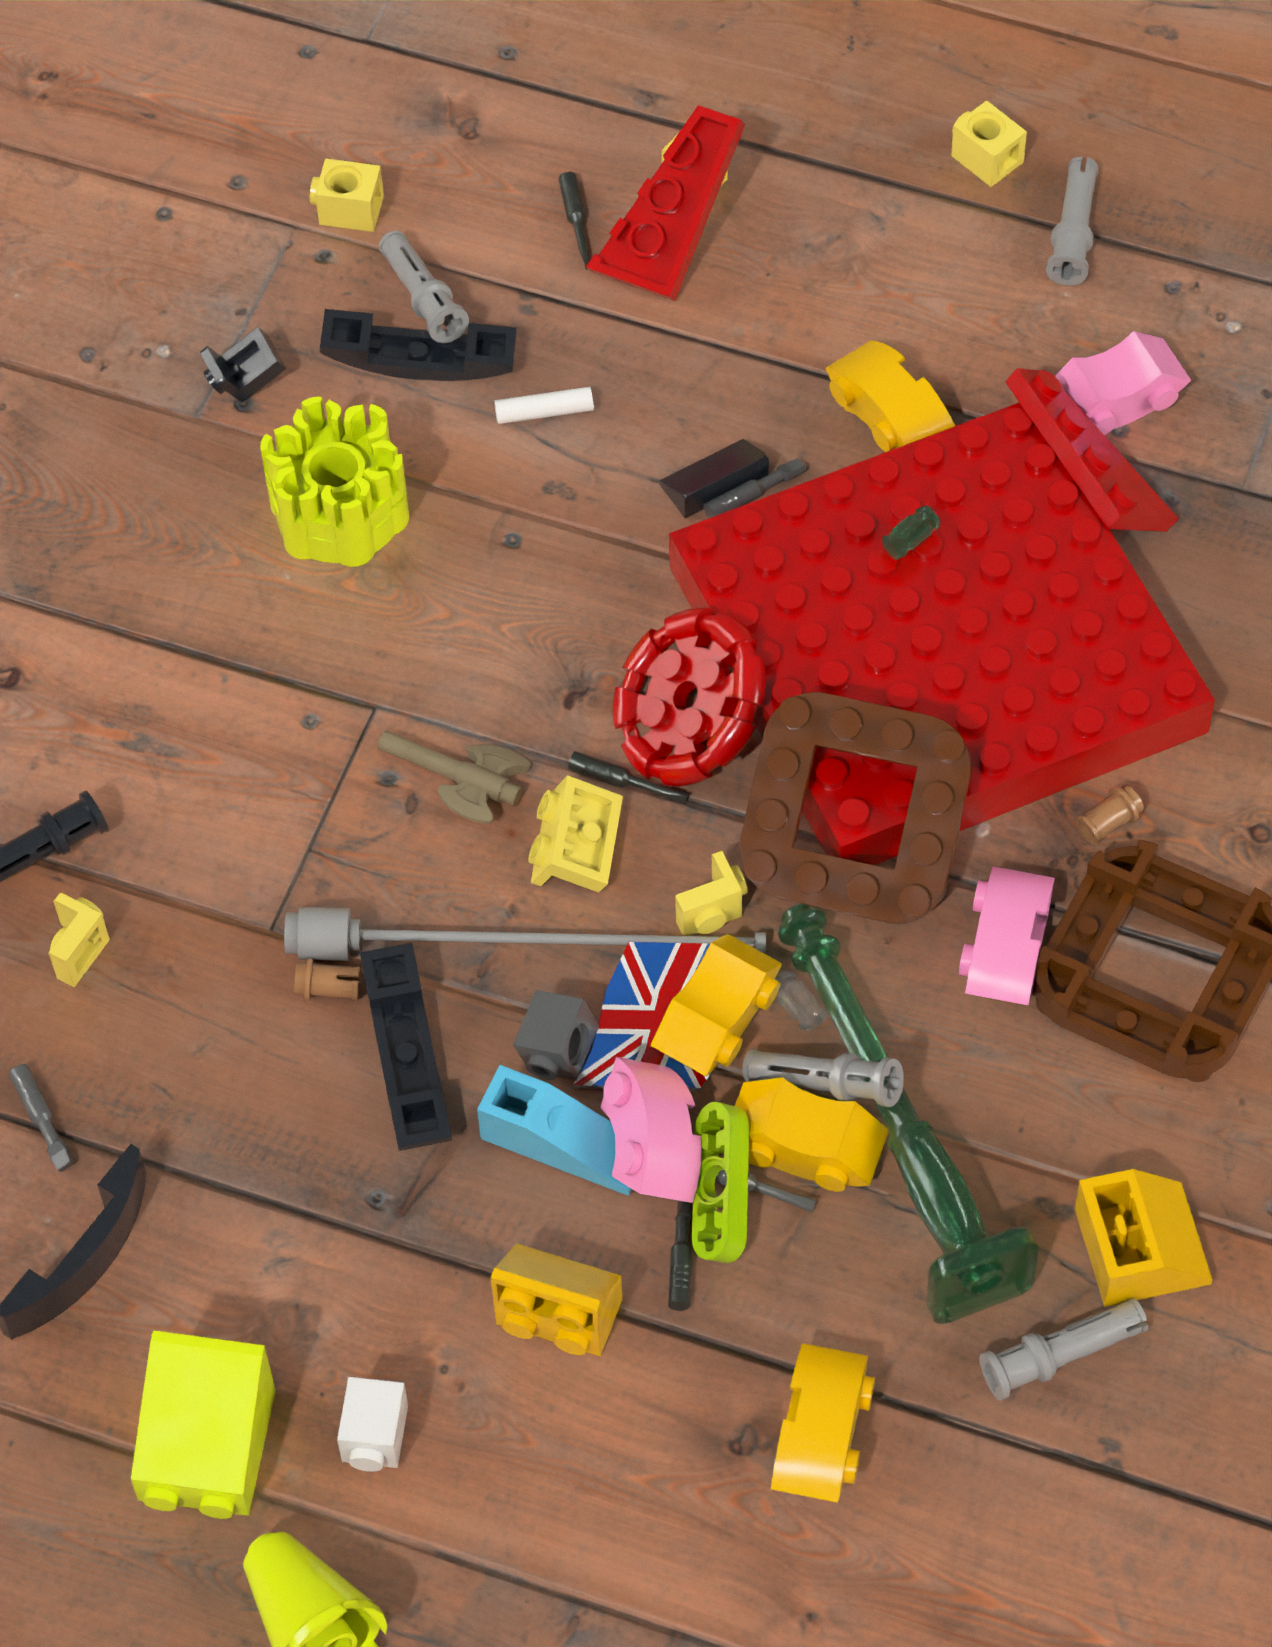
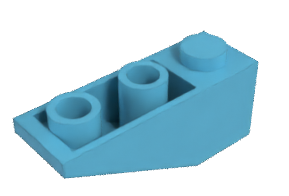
(548, 1127)

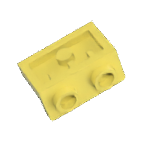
(576, 834)

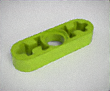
(732, 1222)

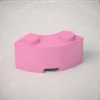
(1124, 381)
(1008, 935)
(652, 1130)

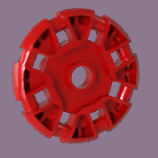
(723, 702)

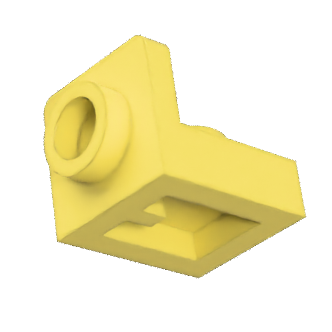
(79, 940)

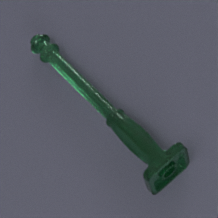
(975, 1267)

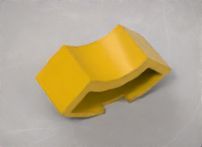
(887, 396)
(717, 1005)
(811, 1134)
(819, 1428)

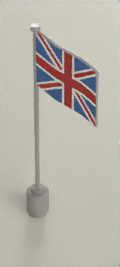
(634, 1002)

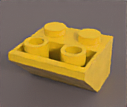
(1139, 1236)
(555, 1300)

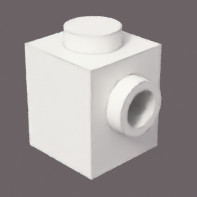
(372, 1423)

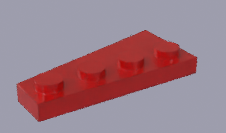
(666, 221)
(1093, 462)

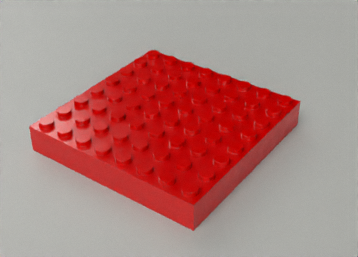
(1000, 623)

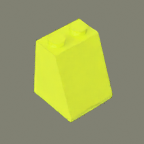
(202, 1424)

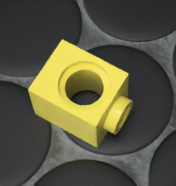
(988, 143)
(348, 194)

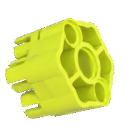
(335, 483)

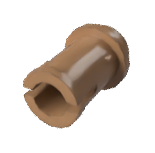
(1117, 809)
(326, 980)

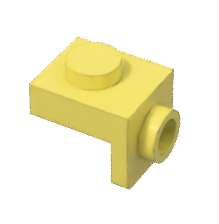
(714, 903)

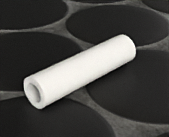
(544, 405)

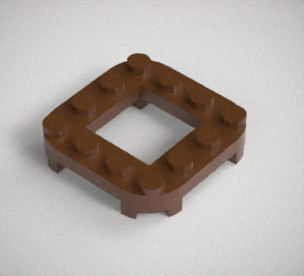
(929, 827)
(1132, 1027)

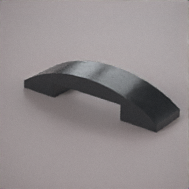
(413, 353)
(405, 1047)
(39, 1300)

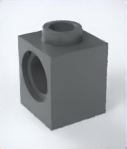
(555, 1035)

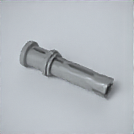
(1072, 235)
(429, 297)
(841, 1076)
(1041, 1355)

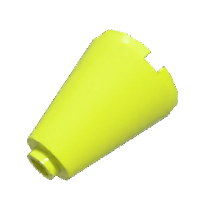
(306, 1599)

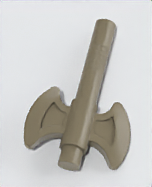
(473, 781)

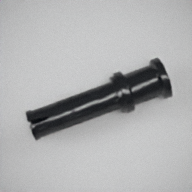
(53, 834)

